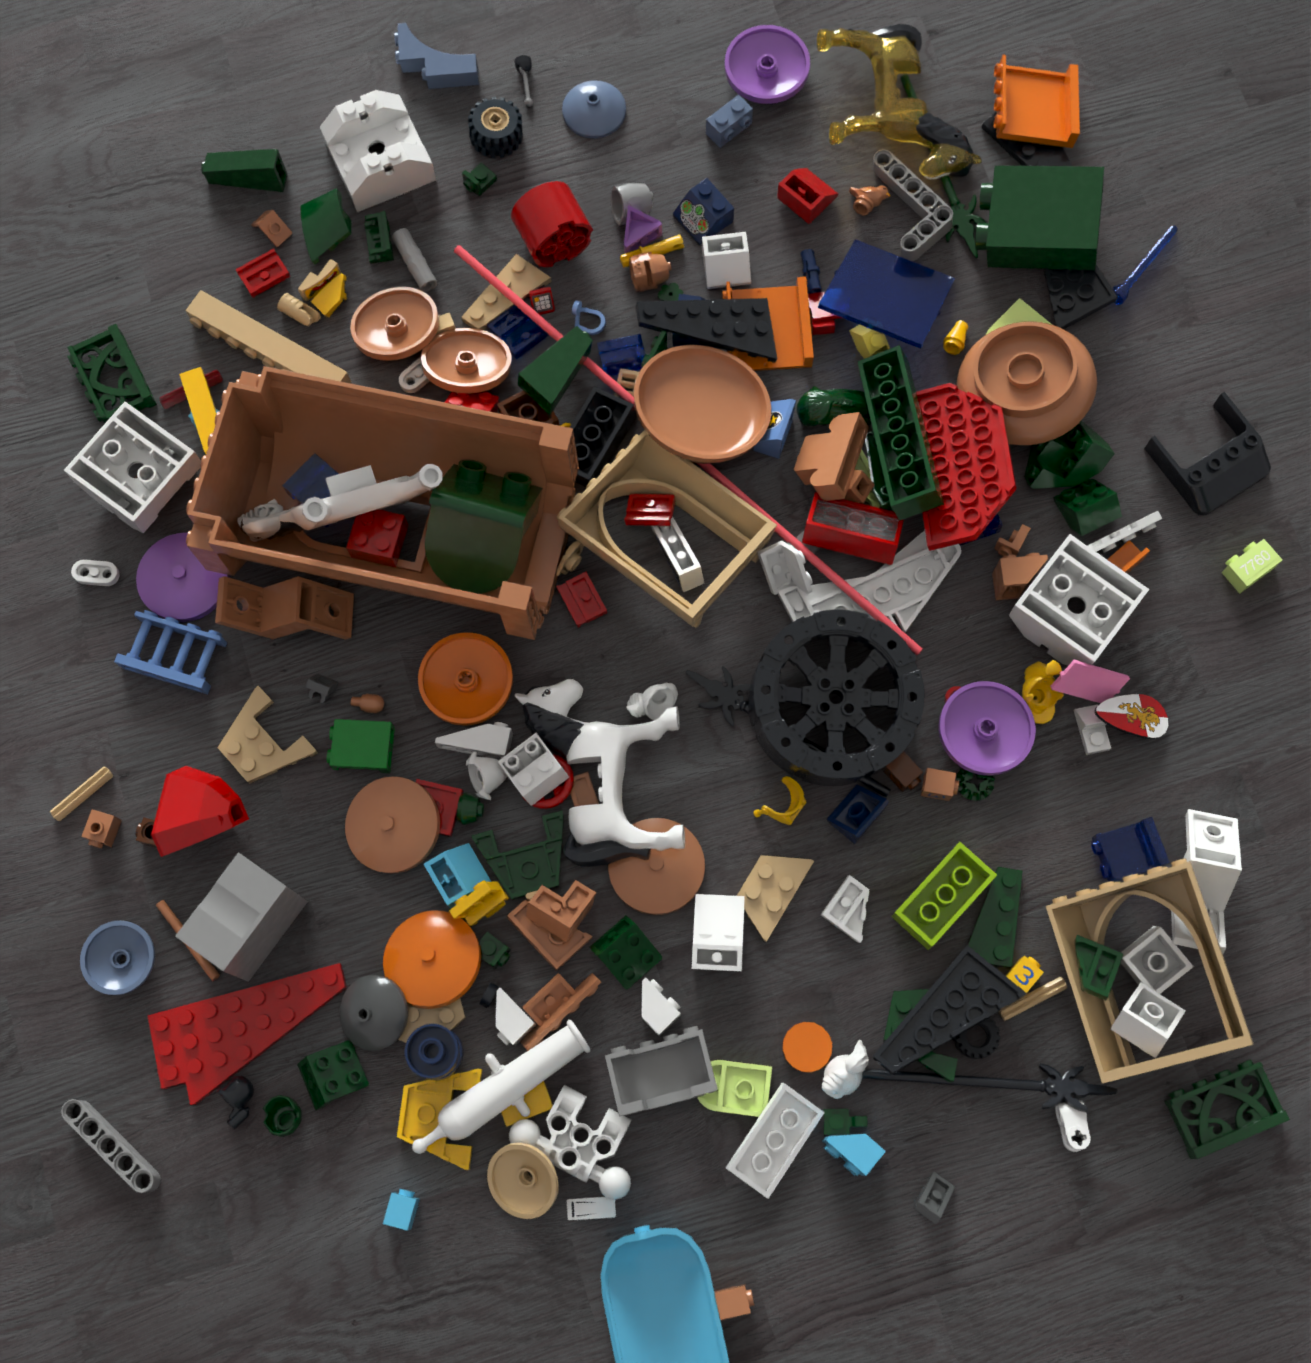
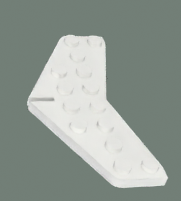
(893, 589)

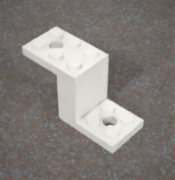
(1216, 868)

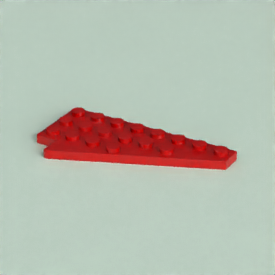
(223, 1034)

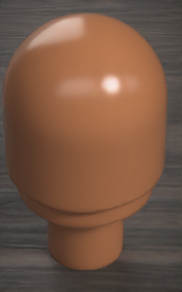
(368, 703)

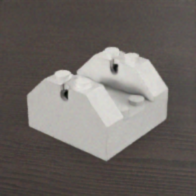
(374, 177)
(124, 441)
(1081, 573)

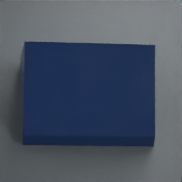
(857, 812)

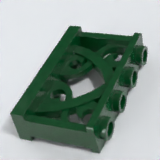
(117, 347)
(1208, 1140)

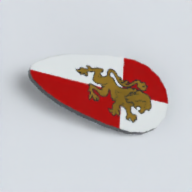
(1134, 715)

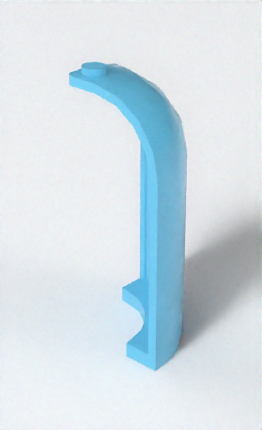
(661, 1300)

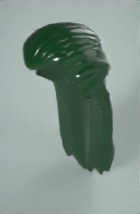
(822, 406)

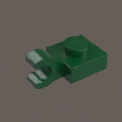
(838, 1121)

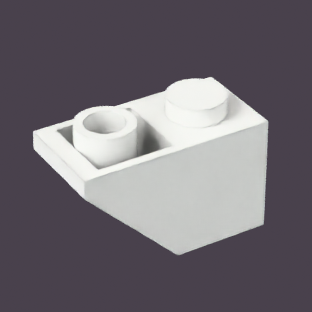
(656, 1009)

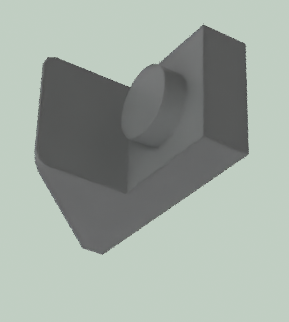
(933, 1197)

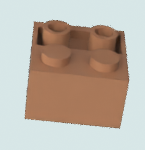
(1016, 574)

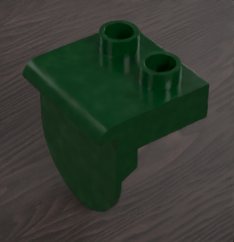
(478, 525)

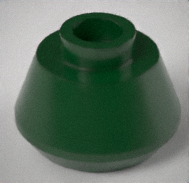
(469, 809)

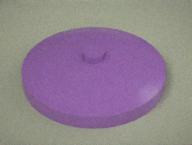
(767, 64)
(175, 581)
(986, 728)

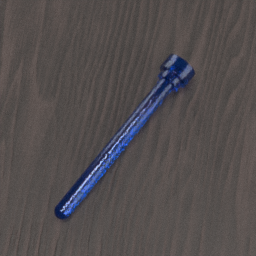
(1123, 289)

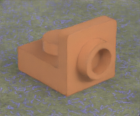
(1015, 542)

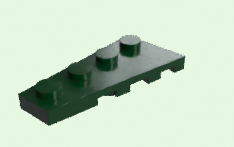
(997, 921)

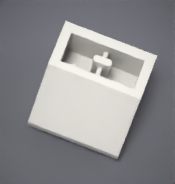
(726, 260)
(533, 769)

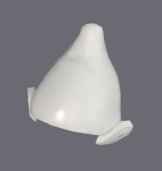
(485, 774)

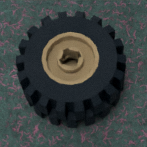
(495, 127)

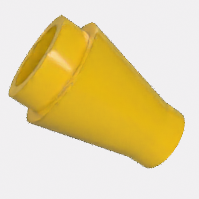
(955, 340)

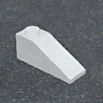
(485, 740)

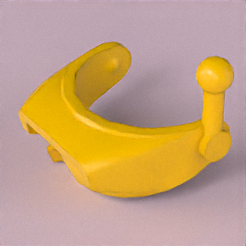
(795, 807)

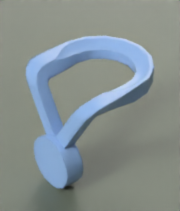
(577, 308)

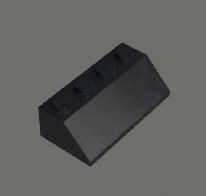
(599, 432)

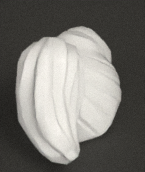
(653, 701)
(845, 1072)

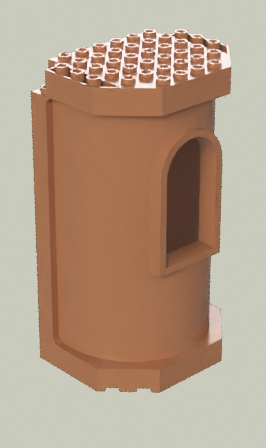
(284, 417)

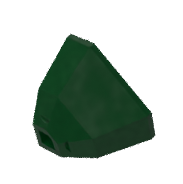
(1067, 459)

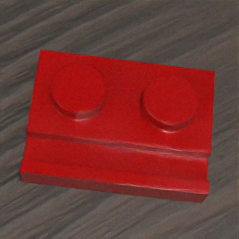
(263, 273)
(650, 509)
(581, 599)

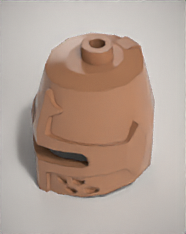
(648, 270)

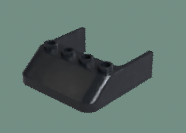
(1222, 472)

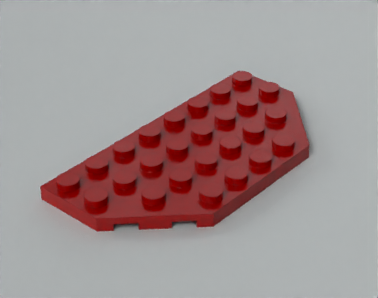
(970, 463)

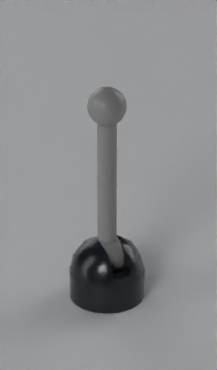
(523, 65)

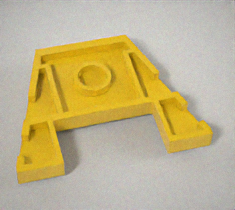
(420, 1113)

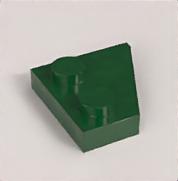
(1096, 966)

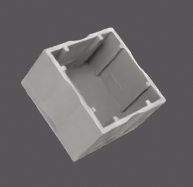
(241, 918)

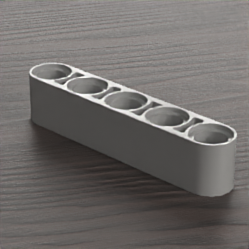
(122, 1147)

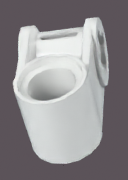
(1072, 1123)

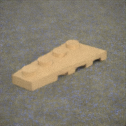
(519, 277)

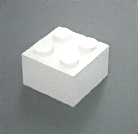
(1155, 960)
(1147, 1020)

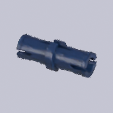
(811, 271)

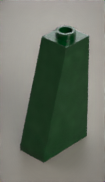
(246, 169)
(555, 369)

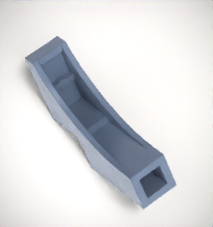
(437, 68)

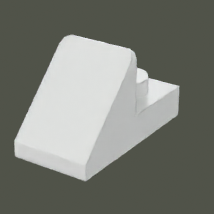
(1092, 730)

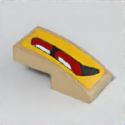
(314, 284)

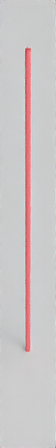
(709, 468)

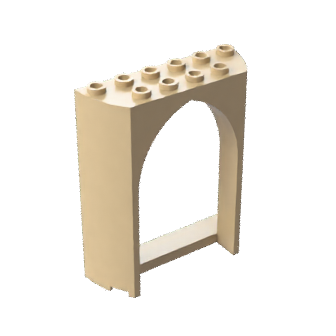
(652, 470)
(1089, 917)

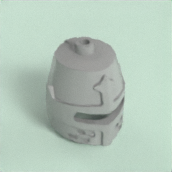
(632, 194)

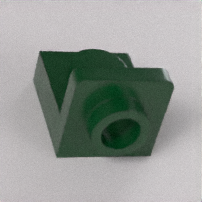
(478, 179)
(494, 951)

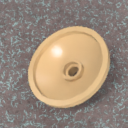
(514, 1187)

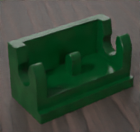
(378, 238)

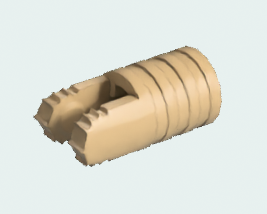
(298, 310)

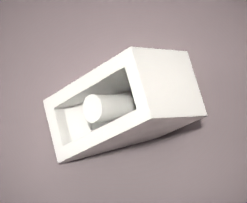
(511, 1020)

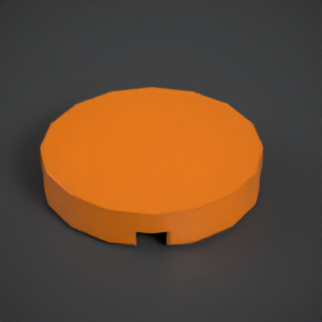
(807, 1047)

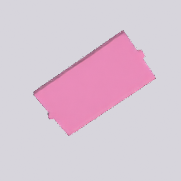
(1089, 682)

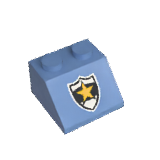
(778, 429)

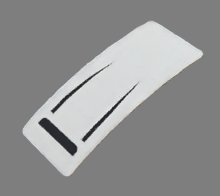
(590, 1208)

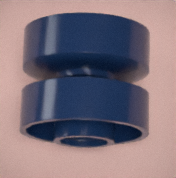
(434, 1052)

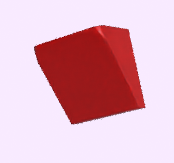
(822, 327)

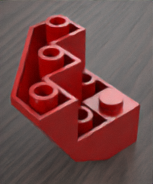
(194, 809)

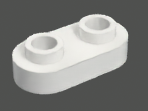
(413, 373)
(96, 574)

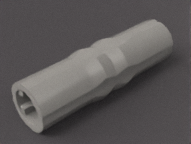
(414, 260)

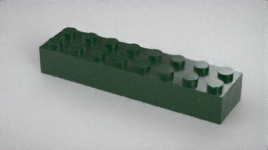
(900, 433)

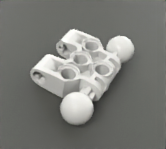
(613, 1181)

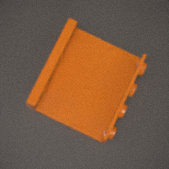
(789, 324)

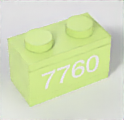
(1251, 566)

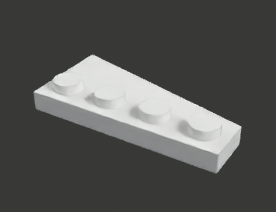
(1126, 533)

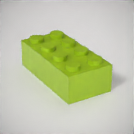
(944, 895)

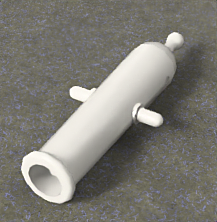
(505, 1086)

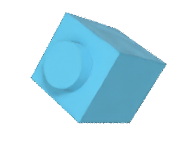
(401, 1209)

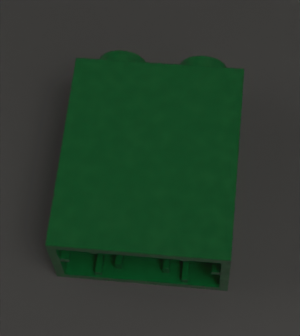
(1042, 217)

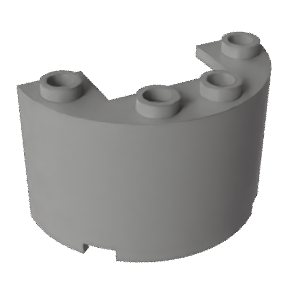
(661, 1072)

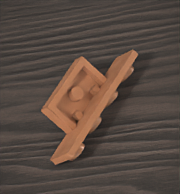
(553, 1004)

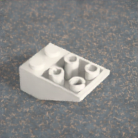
(718, 932)

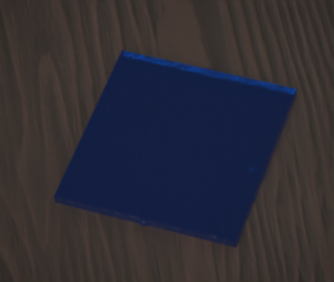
(887, 293)

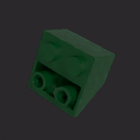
(1088, 506)

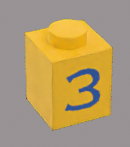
(1025, 973)

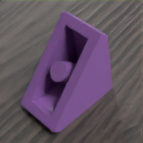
(640, 230)

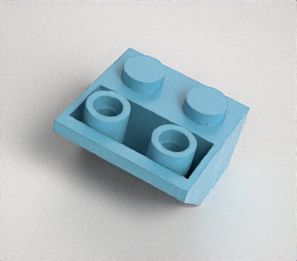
(456, 873)
(856, 1150)

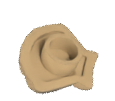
(570, 559)

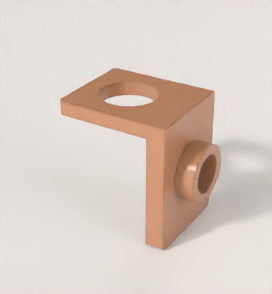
(272, 227)

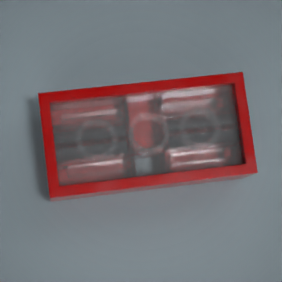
(853, 529)

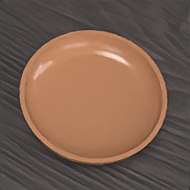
(1035, 375)
(702, 403)

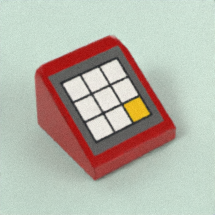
(542, 300)

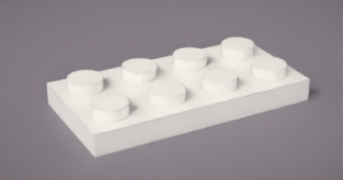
(775, 1140)

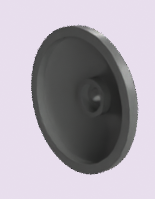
(385, 1012)

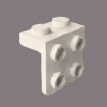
(784, 568)

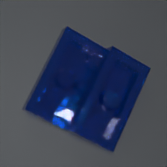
(517, 331)

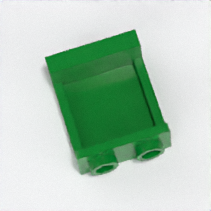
(361, 745)

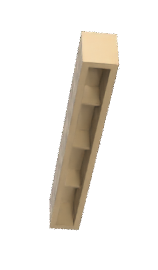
(258, 339)

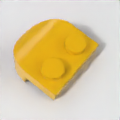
(483, 901)

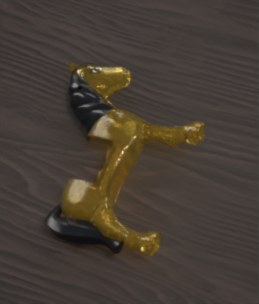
(895, 52)

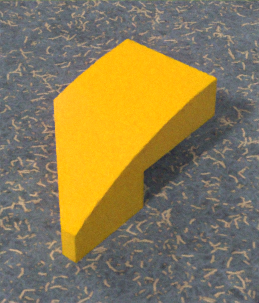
(331, 295)

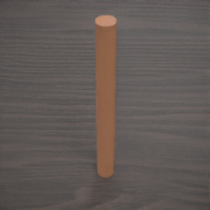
(177, 925)

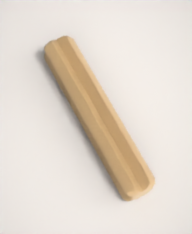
(81, 793)
(1034, 998)

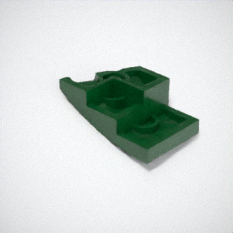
(324, 223)

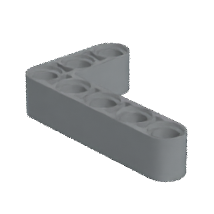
(916, 202)

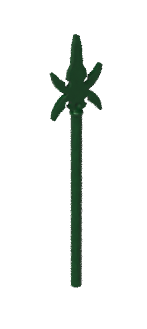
(960, 216)

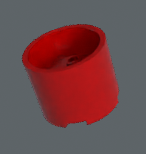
(551, 223)

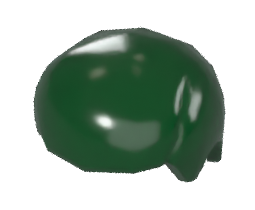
(282, 1116)

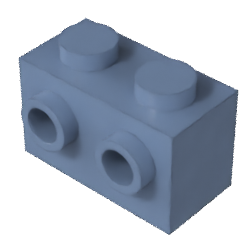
(729, 121)

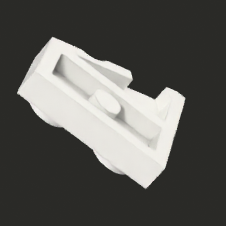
(848, 908)

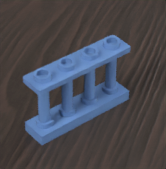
(174, 674)

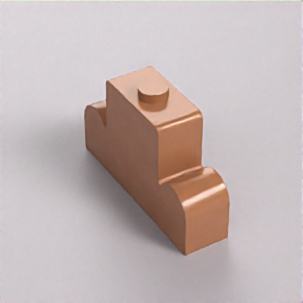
(831, 458)

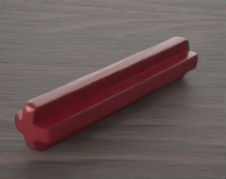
(179, 395)

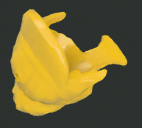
(1037, 684)

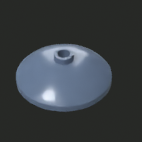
(594, 118)
(102, 956)

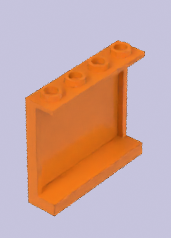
(1037, 105)

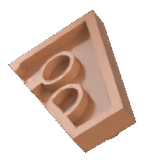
(550, 946)

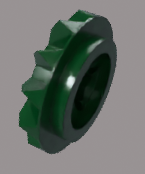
(969, 790)

